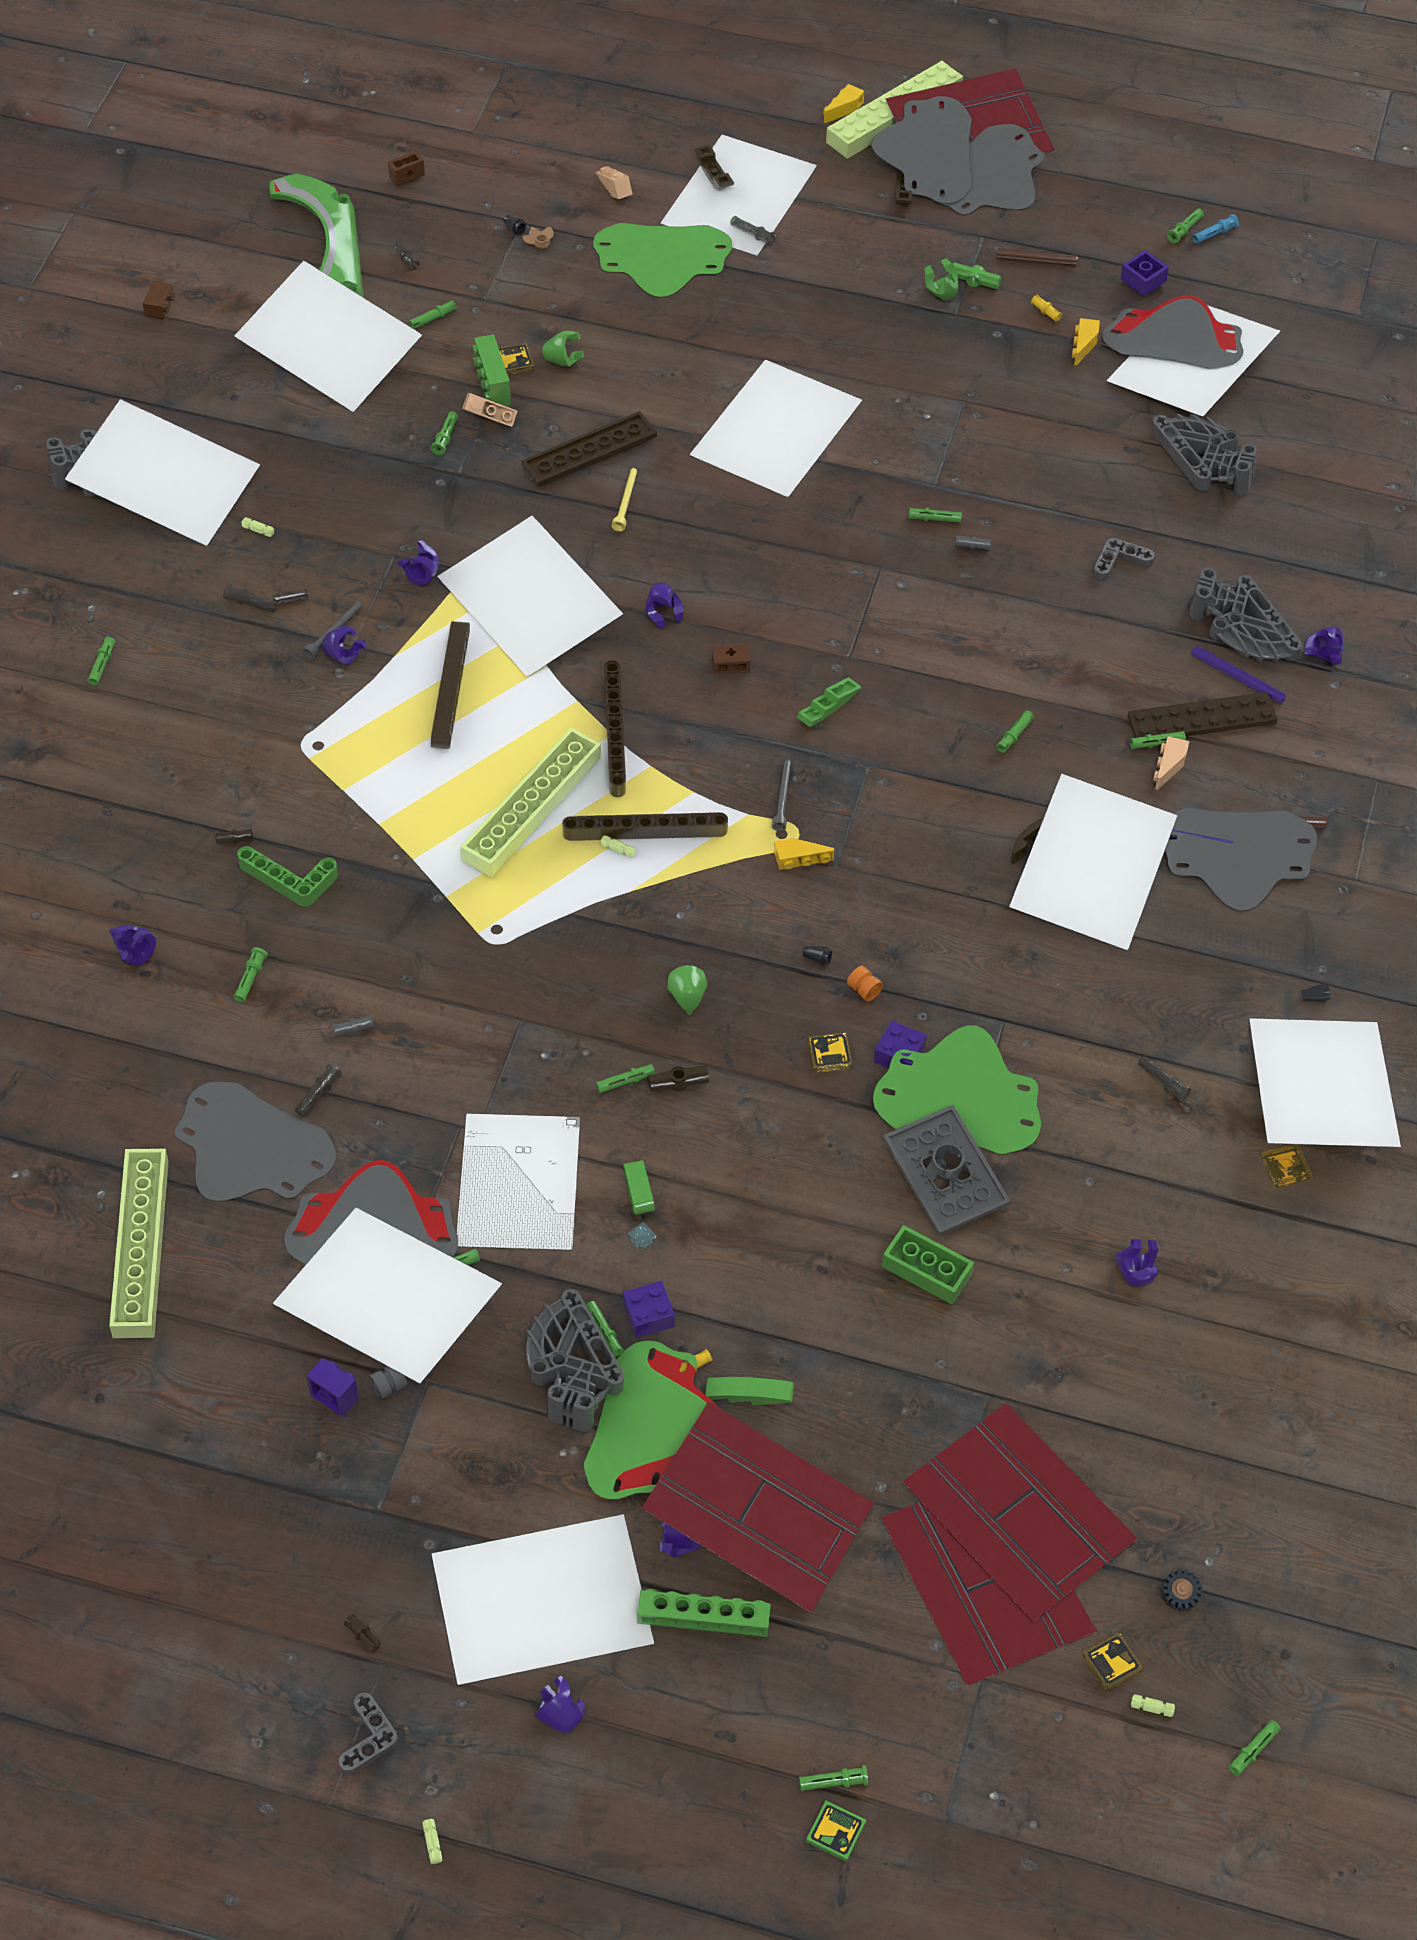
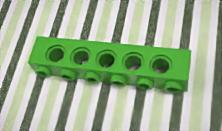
(711, 1621)

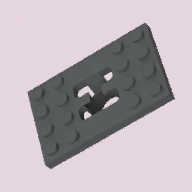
(962, 1199)

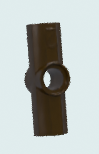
(668, 1079)

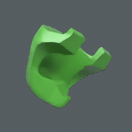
(945, 288)
(555, 351)
(687, 986)

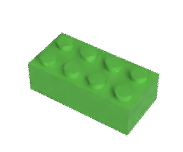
(491, 370)
(927, 1264)

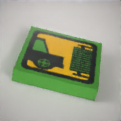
(836, 1831)

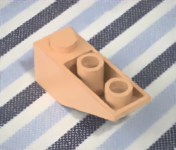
(615, 182)
(489, 409)
(1173, 760)

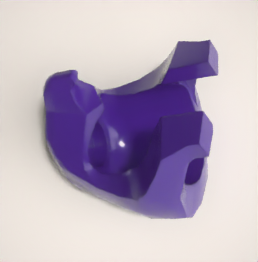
(423, 566)
(661, 595)
(1326, 644)
(334, 645)
(133, 943)
(1138, 1269)
(676, 1543)
(559, 1710)

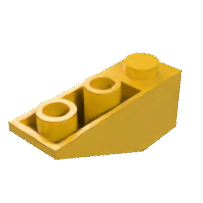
(845, 103)
(1086, 340)
(797, 853)

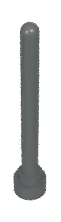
(311, 650)
(779, 821)

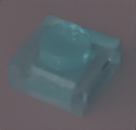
(642, 1236)

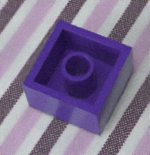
(1144, 273)
(898, 1038)
(648, 1309)
(332, 1387)

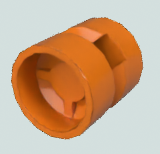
(866, 984)

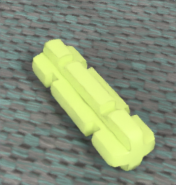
(257, 527)
(618, 846)
(1153, 1705)
(432, 1841)

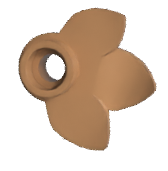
(539, 238)

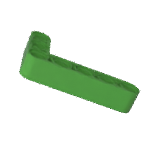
(299, 890)

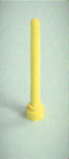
(619, 521)

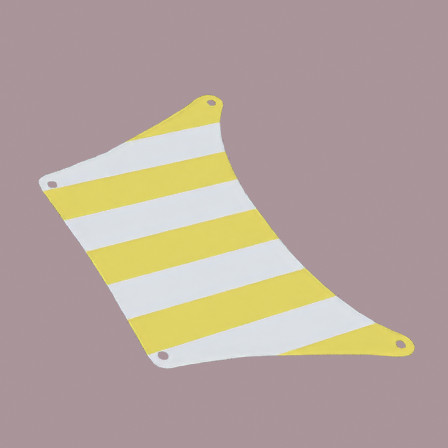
(502, 729)

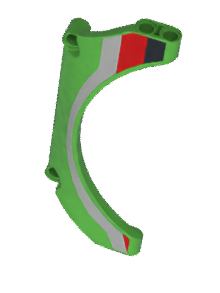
(339, 221)

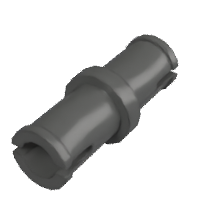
(973, 542)
(353, 1025)

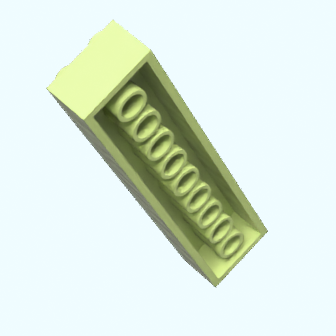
(860, 127)
(530, 802)
(139, 1244)

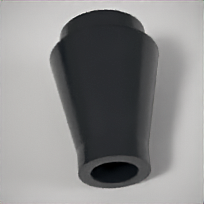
(517, 225)
(818, 954)
(1318, 993)

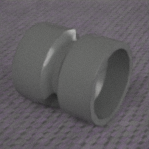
(386, 1381)

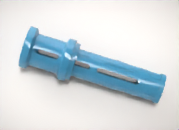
(1221, 227)

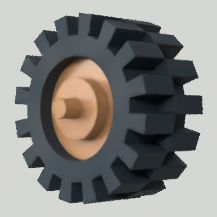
(1181, 1590)

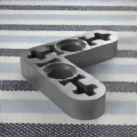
(1116, 552)
(377, 1733)

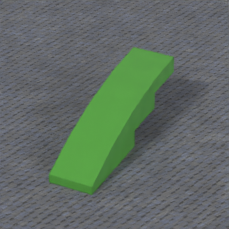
(831, 701)
(745, 1389)

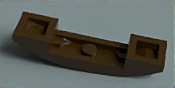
(711, 167)
(902, 195)
(1025, 838)

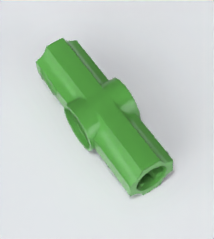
(977, 276)

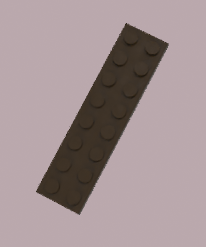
(589, 448)
(1204, 716)

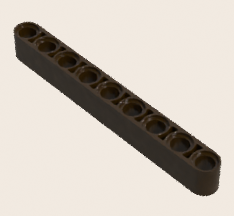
(450, 685)
(615, 730)
(645, 826)

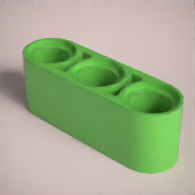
(638, 1187)

